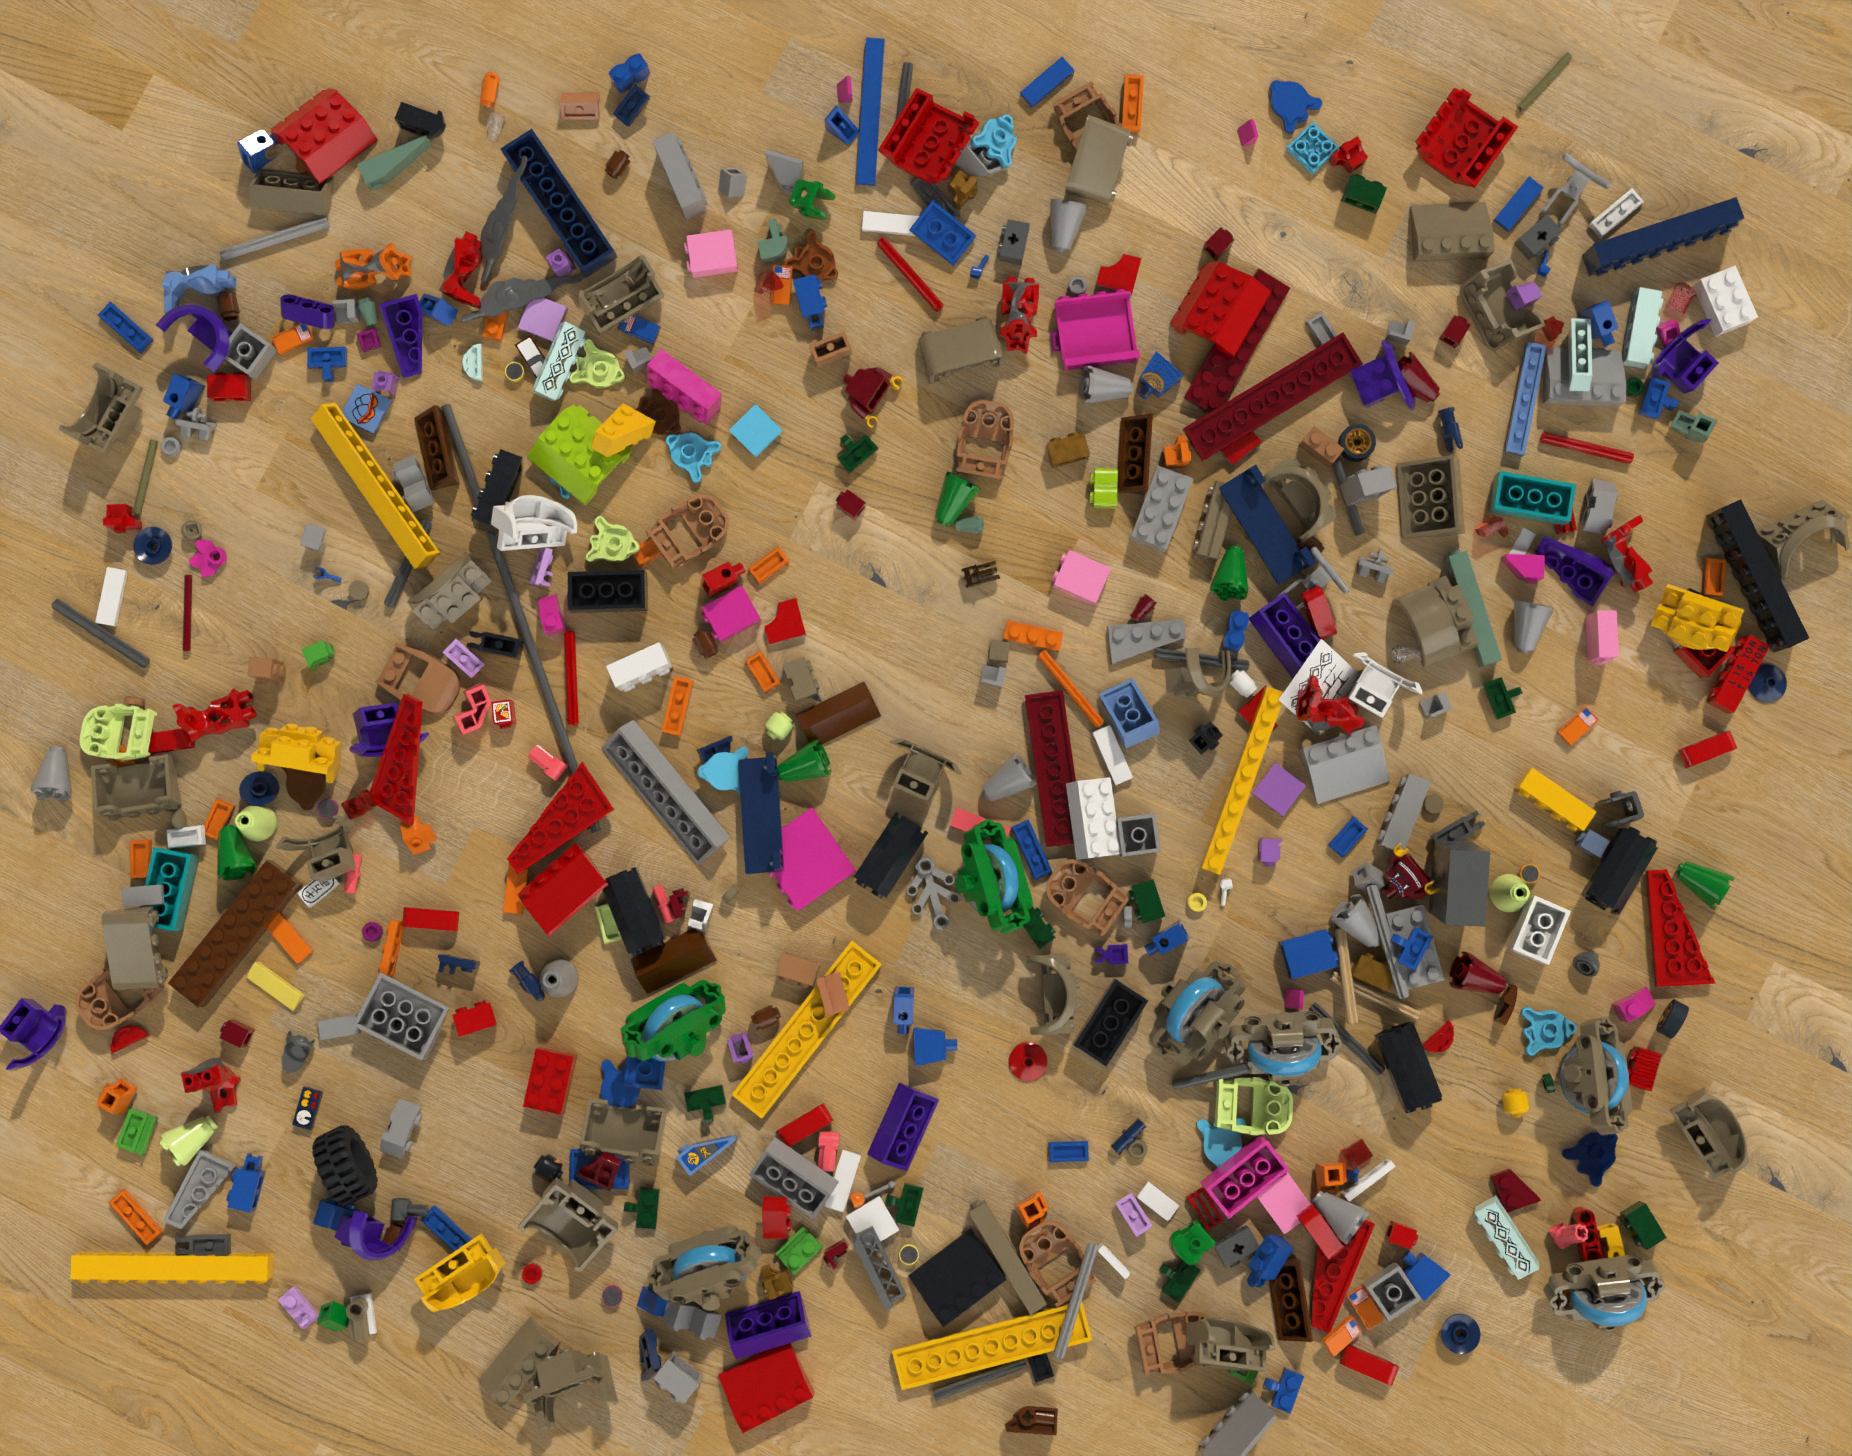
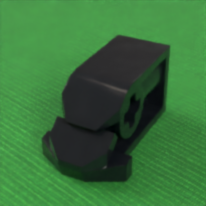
(420, 121)

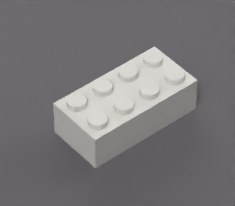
(1093, 818)

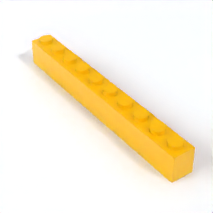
(375, 485)
(1242, 781)
(171, 1266)

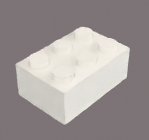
(1725, 301)
(640, 667)
(1538, 930)

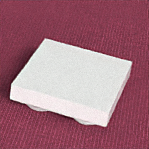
(873, 1214)

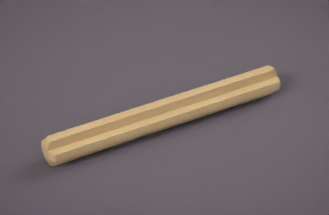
(1346, 976)
(1379, 998)

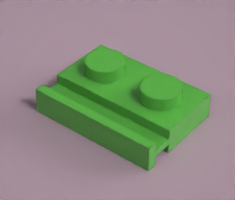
(137, 1131)
(799, 1250)

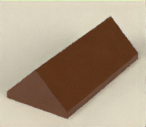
(436, 448)
(1134, 454)
(838, 714)
(673, 960)
(1291, 1303)

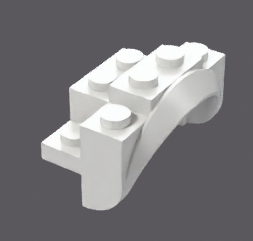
(524, 520)

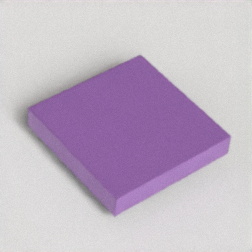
(1278, 789)

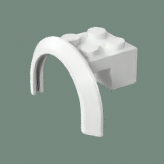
(1377, 686)

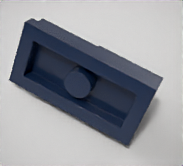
(631, 105)
(466, 964)

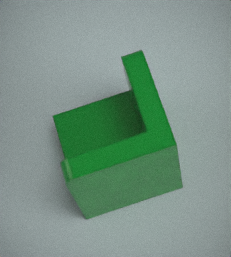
(333, 1316)

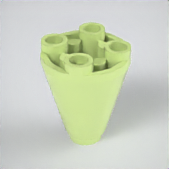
(256, 822)
(1504, 893)
(188, 1139)

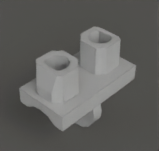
(187, 424)
(1383, 570)

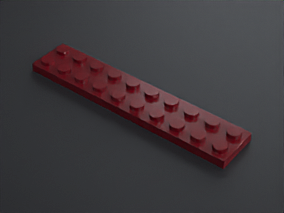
(1272, 396)

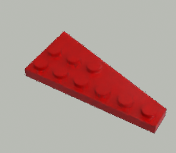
(397, 772)
(566, 816)
(1673, 941)
(1335, 1276)

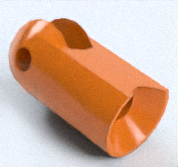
(488, 89)

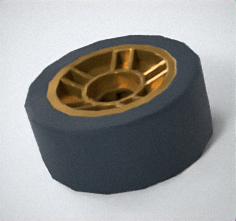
(1366, 442)
(1672, 1018)

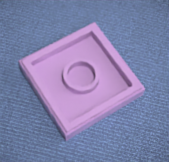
(542, 318)

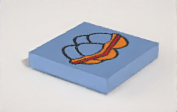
(366, 408)

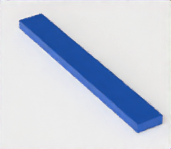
(870, 111)

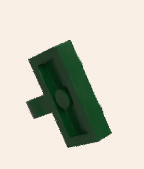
(856, 452)
(1500, 698)
(704, 1100)
(907, 1204)
(646, 1208)
(1179, 1280)

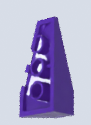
(404, 327)
(1579, 570)

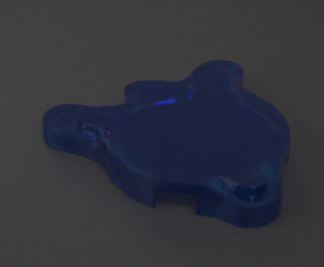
(1594, 1155)

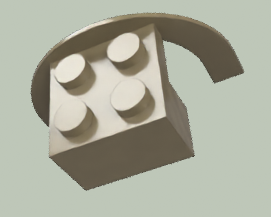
(1191, 681)
(921, 770)
(330, 851)

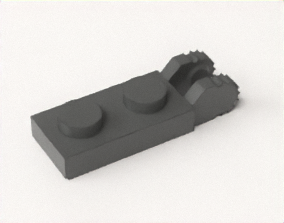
(1458, 829)
(205, 1244)

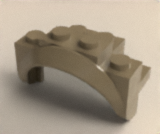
(1303, 495)
(450, 592)
(1058, 994)
(1712, 1130)
(1229, 1344)

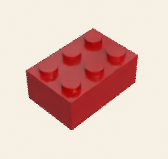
(550, 1080)

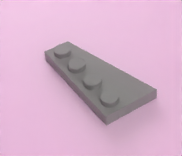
(1139, 638)
(200, 1182)

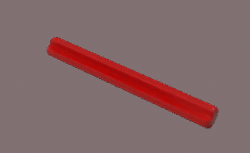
(910, 274)
(1586, 447)
(571, 678)

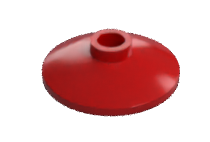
(1020, 1054)

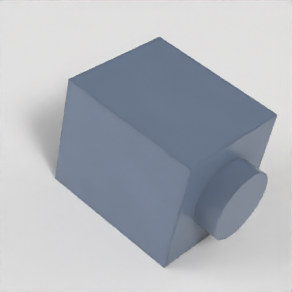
(1591, 843)

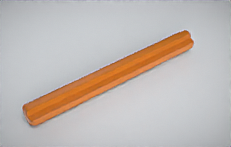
(1070, 688)

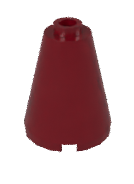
(1418, 379)
(1472, 974)

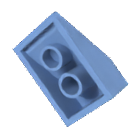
(1129, 713)

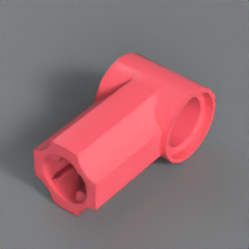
(550, 764)
(827, 1154)
(1568, 1235)

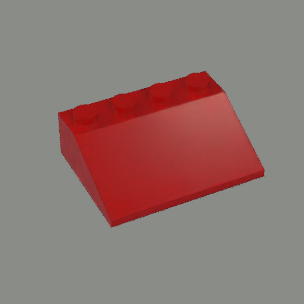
(562, 889)
(765, 1386)

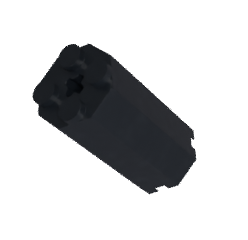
(890, 855)
(1619, 870)
(633, 911)
(1408, 1067)

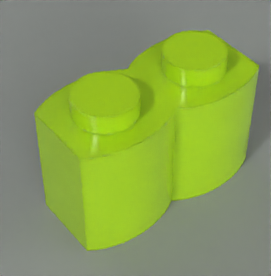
(1104, 488)

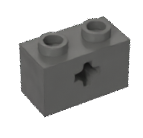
(1546, 230)
(1019, 232)
(1226, 1248)

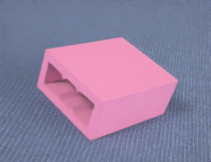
(711, 253)
(1080, 577)
(1602, 636)
(1283, 1202)

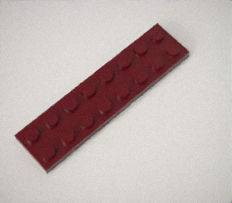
(1221, 370)
(1052, 763)

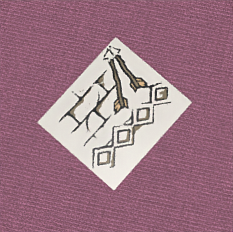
(1332, 671)

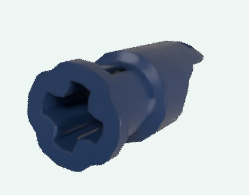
(1450, 428)
(529, 982)

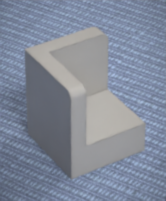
(732, 182)
(346, 311)
(1400, 332)
(639, 359)
(313, 538)
(993, 676)
(1435, 705)
(1366, 876)
(700, 915)

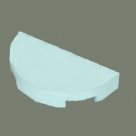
(473, 362)

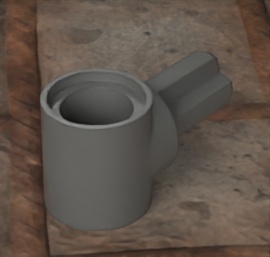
(403, 1207)

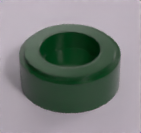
(1634, 387)
(1548, 1083)

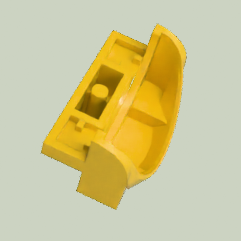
(1697, 619)
(296, 749)
(460, 1275)

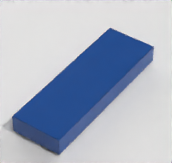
(1047, 82)
(1518, 204)
(125, 327)
(1031, 849)
(445, 1228)

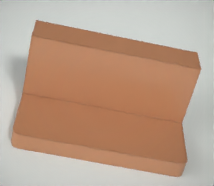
(580, 106)
(833, 994)

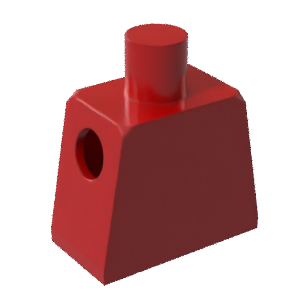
(715, 583)

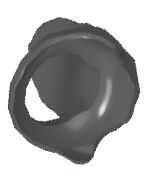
(295, 1052)

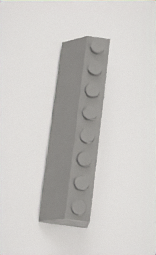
(665, 792)

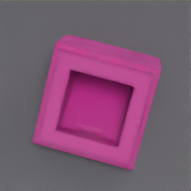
(844, 90)
(1248, 133)
(1668, 331)
(1294, 999)

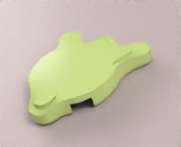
(597, 368)
(612, 543)

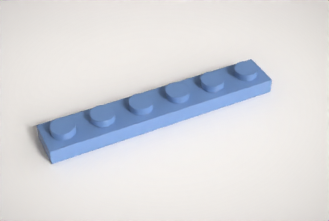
(1525, 398)

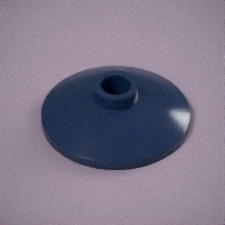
(144, 544)
(1759, 685)
(255, 782)
(1467, 1340)

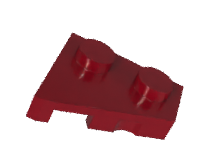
(601, 1171)
(1513, 1191)

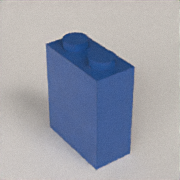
(1308, 953)

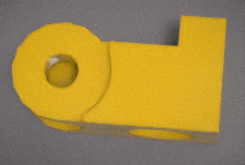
(1611, 1240)

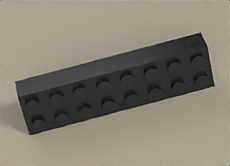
(1757, 576)

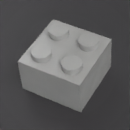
(249, 351)
(1368, 485)
(1138, 835)
(1391, 1291)
(677, 1378)

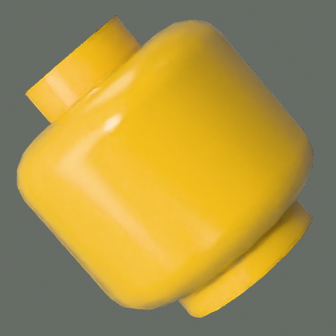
(1515, 1102)

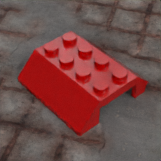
(325, 134)
(927, 138)
(1463, 139)
(1221, 306)

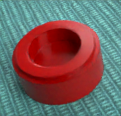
(532, 1273)

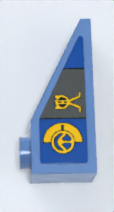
(700, 1153)

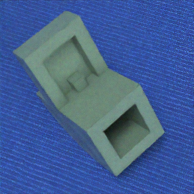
(775, 248)
(1695, 428)

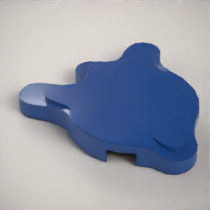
(1290, 103)
(613, 1089)

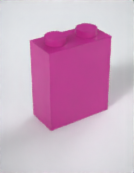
(730, 614)

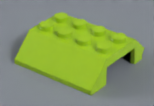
(567, 455)

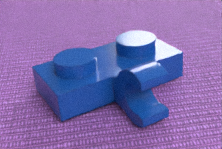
(327, 359)
(1656, 398)
(1413, 947)
(1285, 1390)

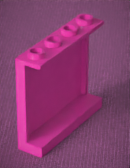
(1096, 330)
(810, 860)

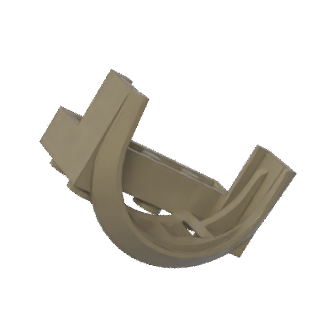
(619, 296)
(1787, 533)

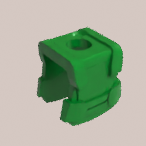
(804, 204)
(1192, 1242)

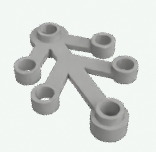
(932, 890)

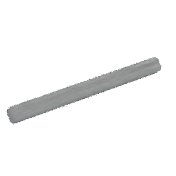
(274, 238)
(1388, 946)
(1075, 1300)

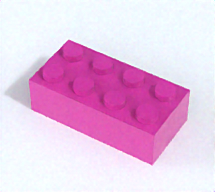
(683, 387)
(1244, 1176)

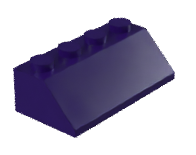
(1285, 633)
(902, 1127)
(767, 1325)

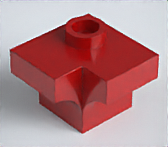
(1350, 155)
(120, 518)

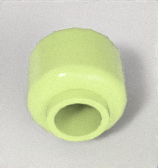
(779, 726)

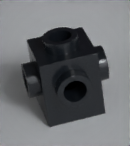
(1206, 737)

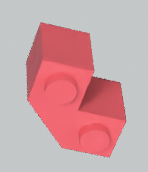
(479, 704)

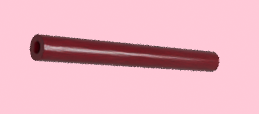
(187, 613)

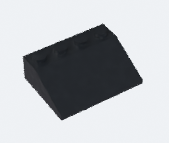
(957, 1277)

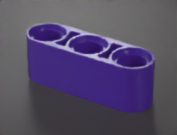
(307, 311)

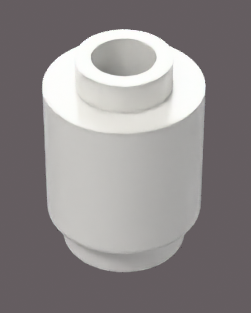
(1242, 683)

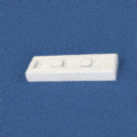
(1616, 213)
(888, 223)
(111, 596)
(1112, 755)
(845, 1175)
(1368, 1179)

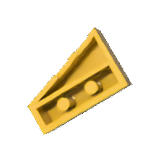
(622, 429)

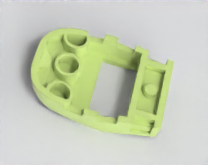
(104, 727)
(1270, 1106)

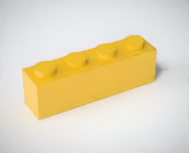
(1555, 800)

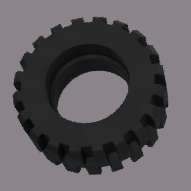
(344, 1165)

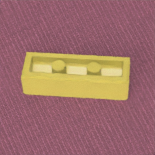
(275, 985)

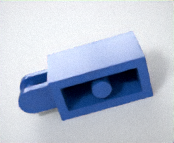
(810, 299)
(246, 1185)
(1268, 1260)

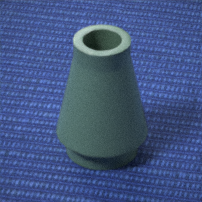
(368, 311)
(971, 525)

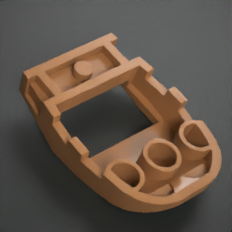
(1079, 101)
(987, 422)
(702, 516)
(435, 688)
(1068, 885)
(102, 1006)
(1043, 1244)
(1150, 1347)

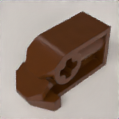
(1042, 1421)

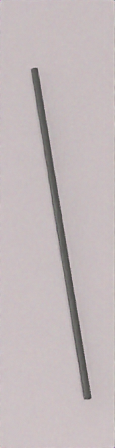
(515, 602)

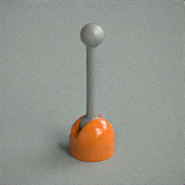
(858, 1198)

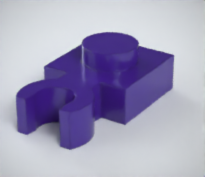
(1116, 954)

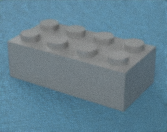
(680, 175)
(1161, 509)
(1402, 923)
(794, 1177)

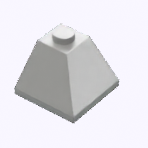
(975, 162)
(785, 170)

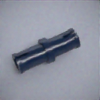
(1128, 1136)

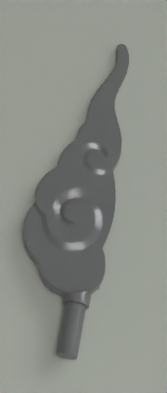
(498, 223)
(515, 294)

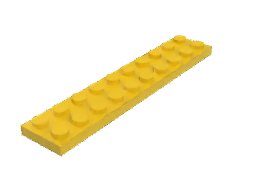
(802, 1034)
(986, 1346)

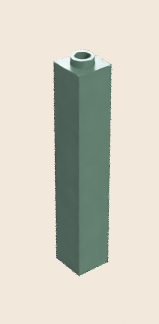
(1462, 574)

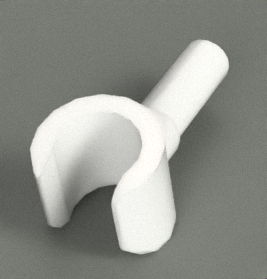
(1225, 884)

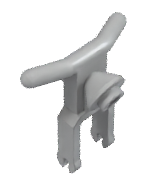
(1575, 185)
(1319, 577)

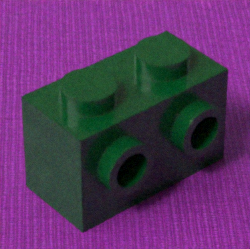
(1364, 193)
(1146, 901)
(1037, 929)
(1642, 1225)

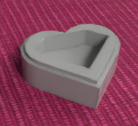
(1128, 916)

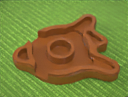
(813, 259)

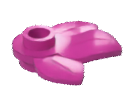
(205, 557)

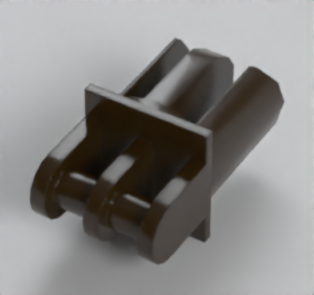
(979, 574)

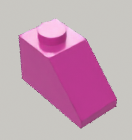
(1525, 566)
(551, 615)
(1634, 1005)

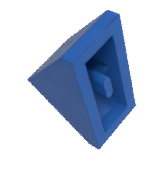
(840, 126)
(651, 1302)

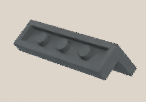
(873, 1273)

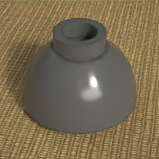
(1587, 963)

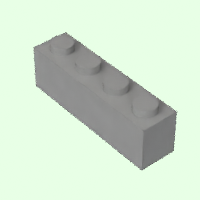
(1404, 812)

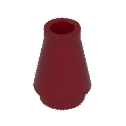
(1143, 607)

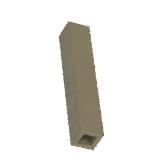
(1007, 1256)

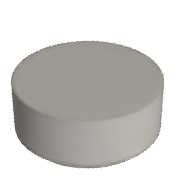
(1077, 285)
(171, 446)

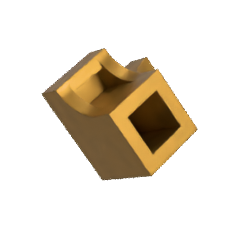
(963, 188)
(776, 1282)

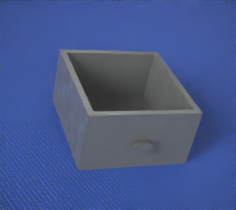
(1462, 877)

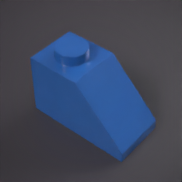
(437, 310)

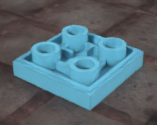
(1312, 148)
(755, 431)

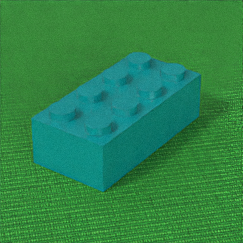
(1532, 498)
(176, 873)

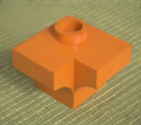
(1177, 454)
(417, 835)
(116, 1097)
(1330, 1176)
(1032, 1210)

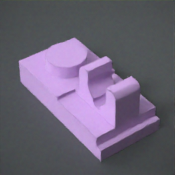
(542, 561)
(463, 658)
(1134, 1214)
(298, 1307)

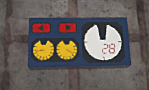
(307, 1108)

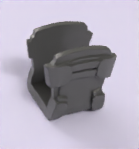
(1631, 814)

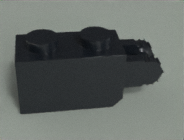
(497, 645)

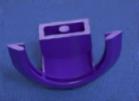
(207, 329)
(1682, 362)
(1381, 379)
(373, 729)
(34, 1029)
(364, 1234)

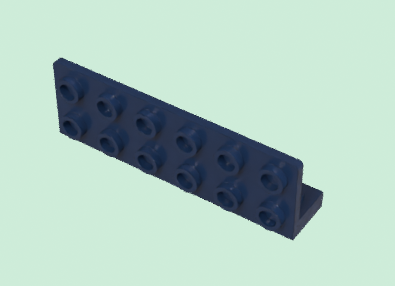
(1265, 526)
(761, 815)

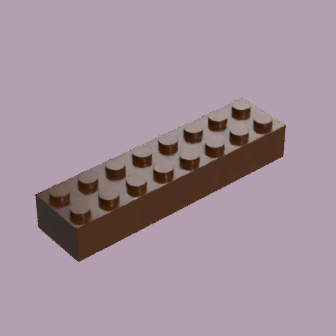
(235, 933)

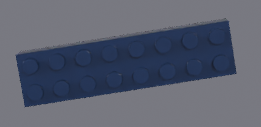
(559, 203)
(1663, 237)

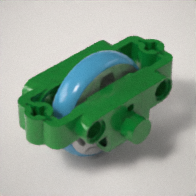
(994, 877)
(674, 1023)

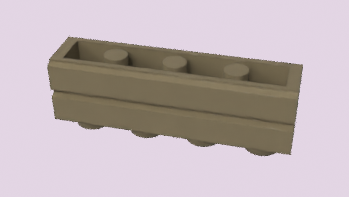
(1214, 525)

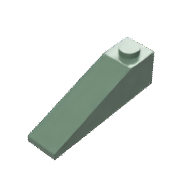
(384, 167)

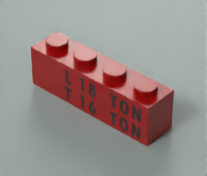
(1738, 674)

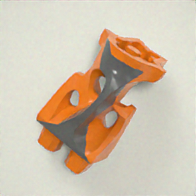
(381, 262)

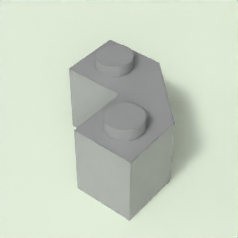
(412, 479)
(1599, 511)
(402, 1122)
(692, 1318)

